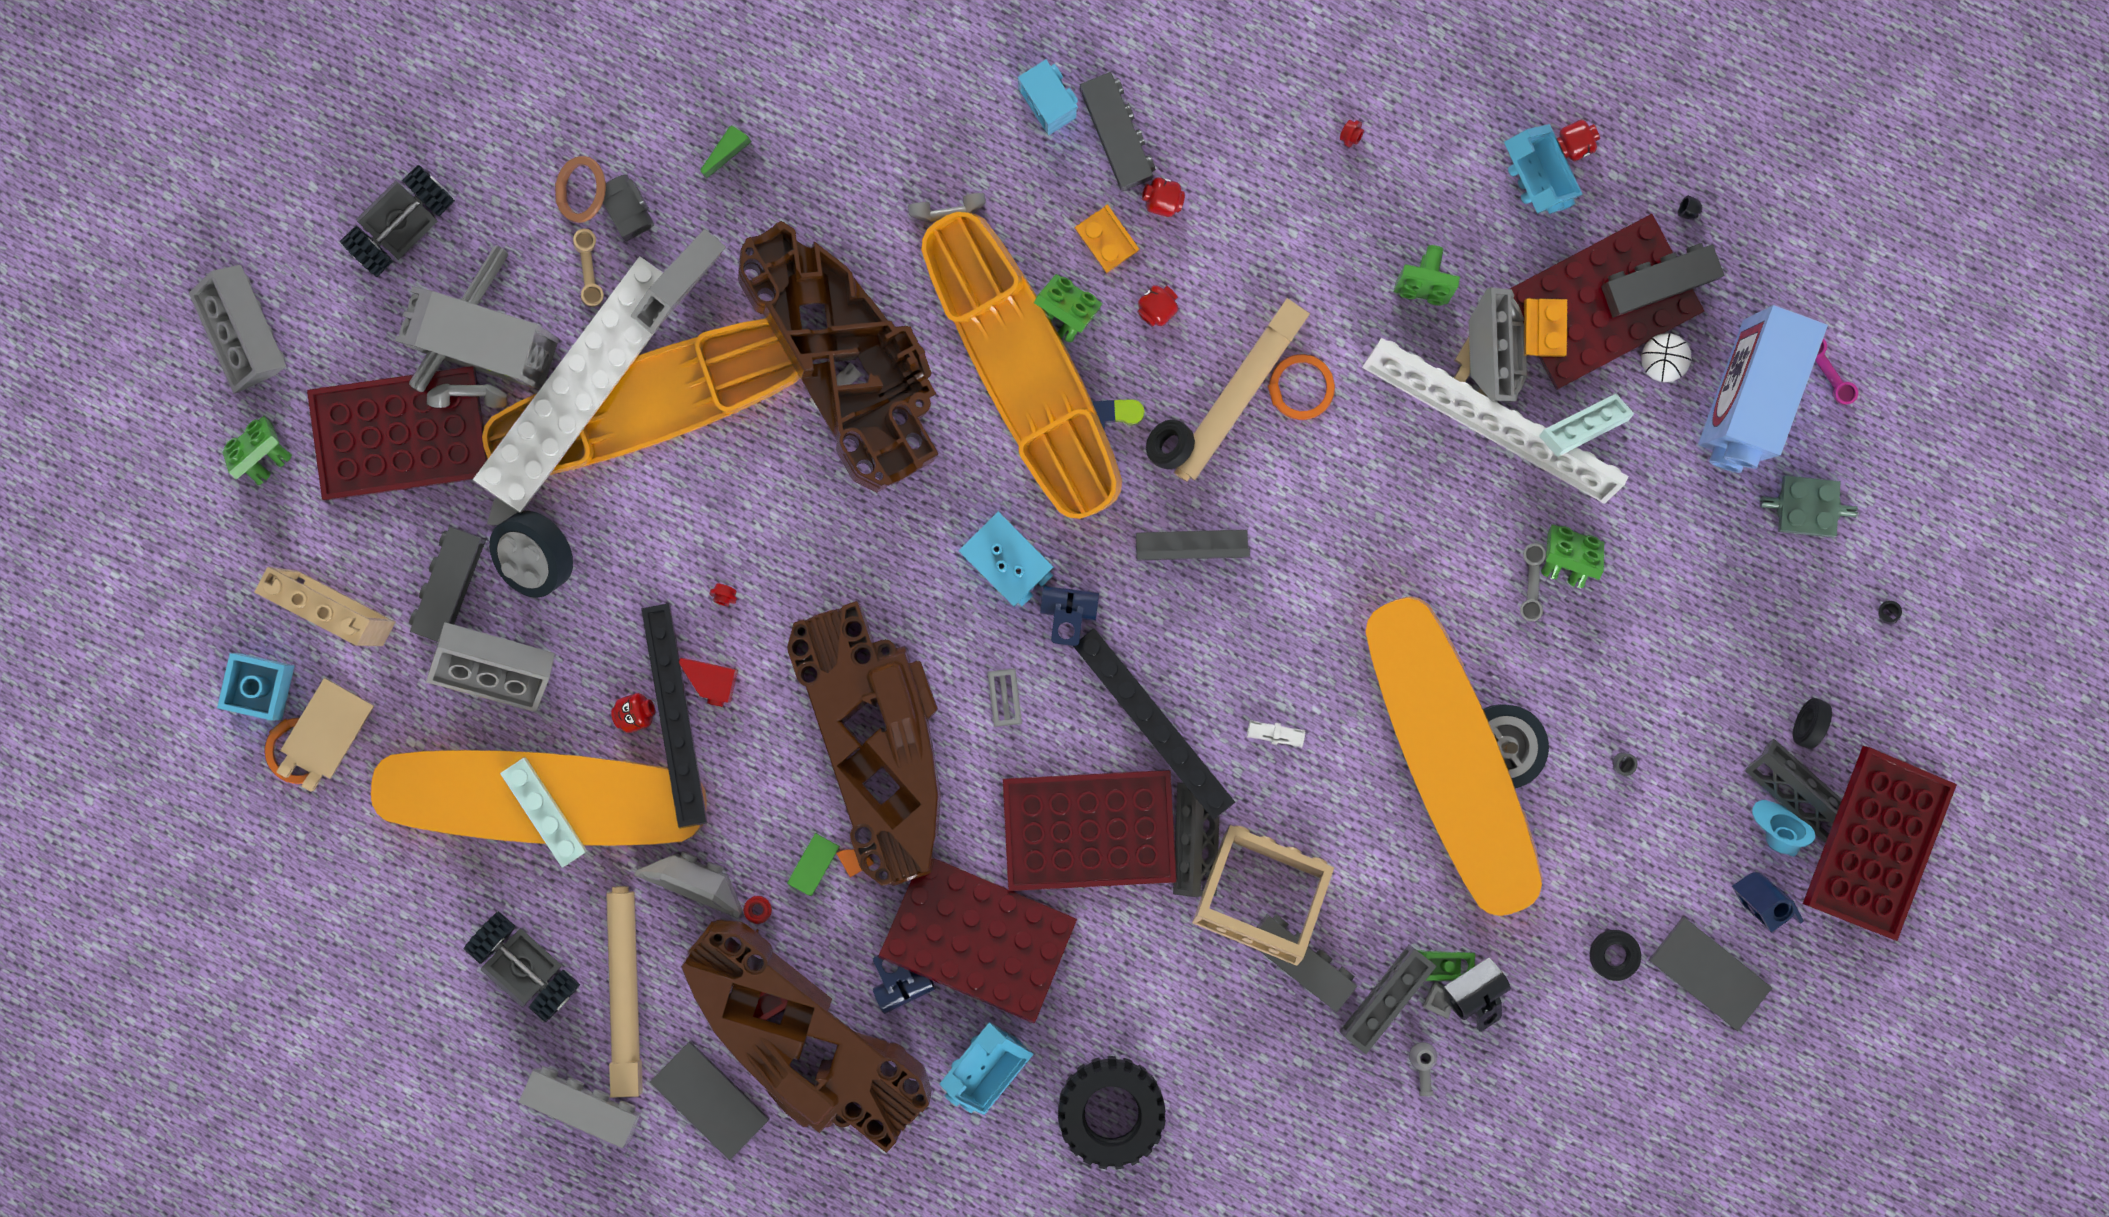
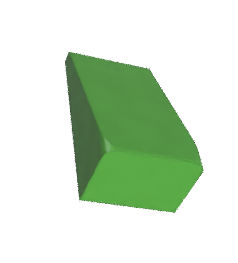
(729, 145)
(813, 864)
(1447, 964)

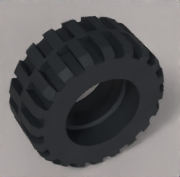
(1117, 1150)

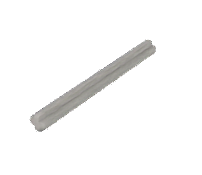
(472, 295)

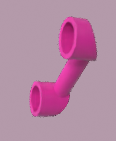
(1843, 392)

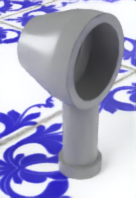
(1424, 1068)

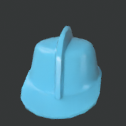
(1783, 829)

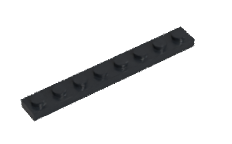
(674, 716)
(1154, 724)

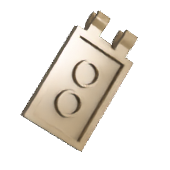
(324, 733)

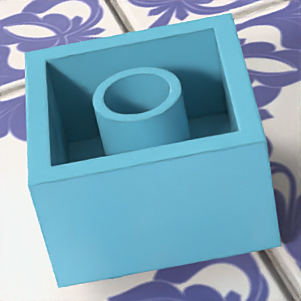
(1047, 96)
(255, 686)

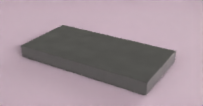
(1710, 974)
(709, 1100)

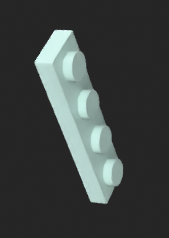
(1586, 425)
(543, 812)

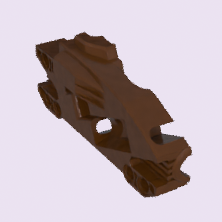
(855, 329)
(909, 820)
(767, 1049)

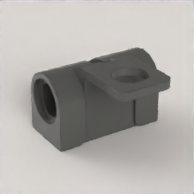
(627, 207)

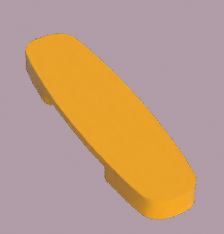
(1022, 364)
(672, 393)
(1454, 756)
(467, 796)

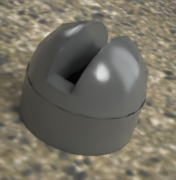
(1628, 766)

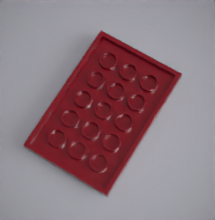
(1591, 330)
(389, 439)
(1089, 830)
(1879, 843)
(979, 939)

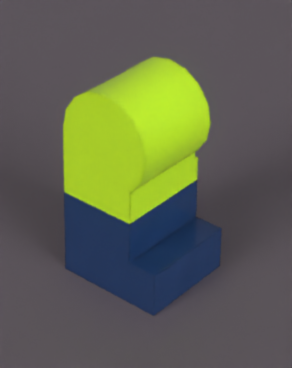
(1126, 411)

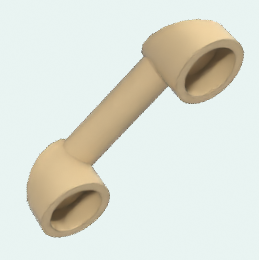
(584, 243)

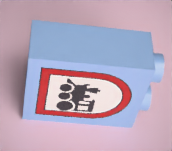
(1761, 388)

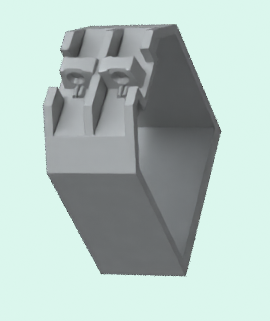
(478, 337)

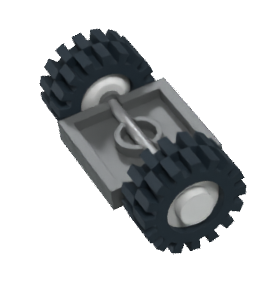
(397, 220)
(521, 967)

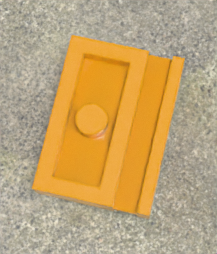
(1106, 238)
(1545, 327)

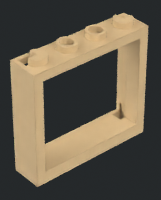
(325, 607)
(1247, 933)

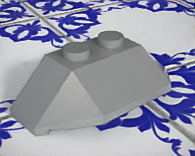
(1498, 345)
(695, 881)

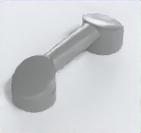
(922, 210)
(440, 395)
(1534, 555)

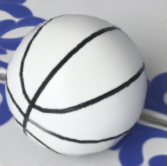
(1666, 357)

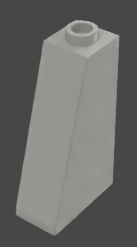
(677, 281)

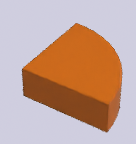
(850, 862)

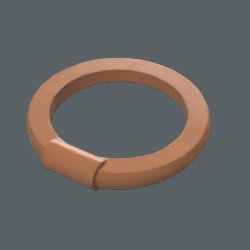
(561, 193)

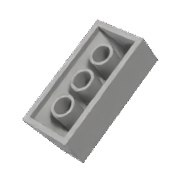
(237, 328)
(490, 667)
(580, 1107)

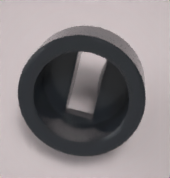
(1690, 208)
(1894, 608)

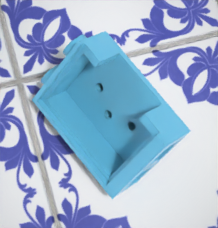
(1542, 170)
(1013, 553)
(985, 1069)

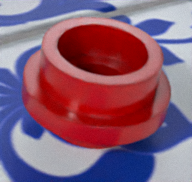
(1352, 133)
(723, 594)
(751, 916)

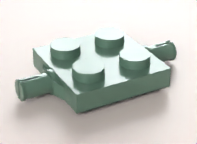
(1809, 506)

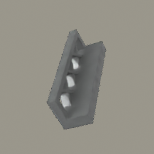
(1192, 545)
(1803, 782)
(1191, 841)
(1387, 999)

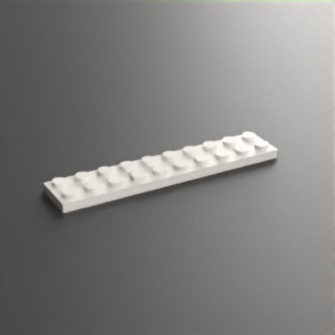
(570, 394)
(1491, 420)

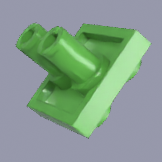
(1427, 280)
(1069, 305)
(244, 452)
(1574, 552)

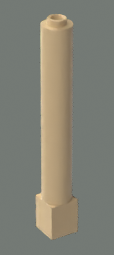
(1242, 387)
(623, 994)

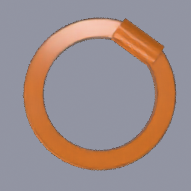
(1275, 392)
(270, 742)

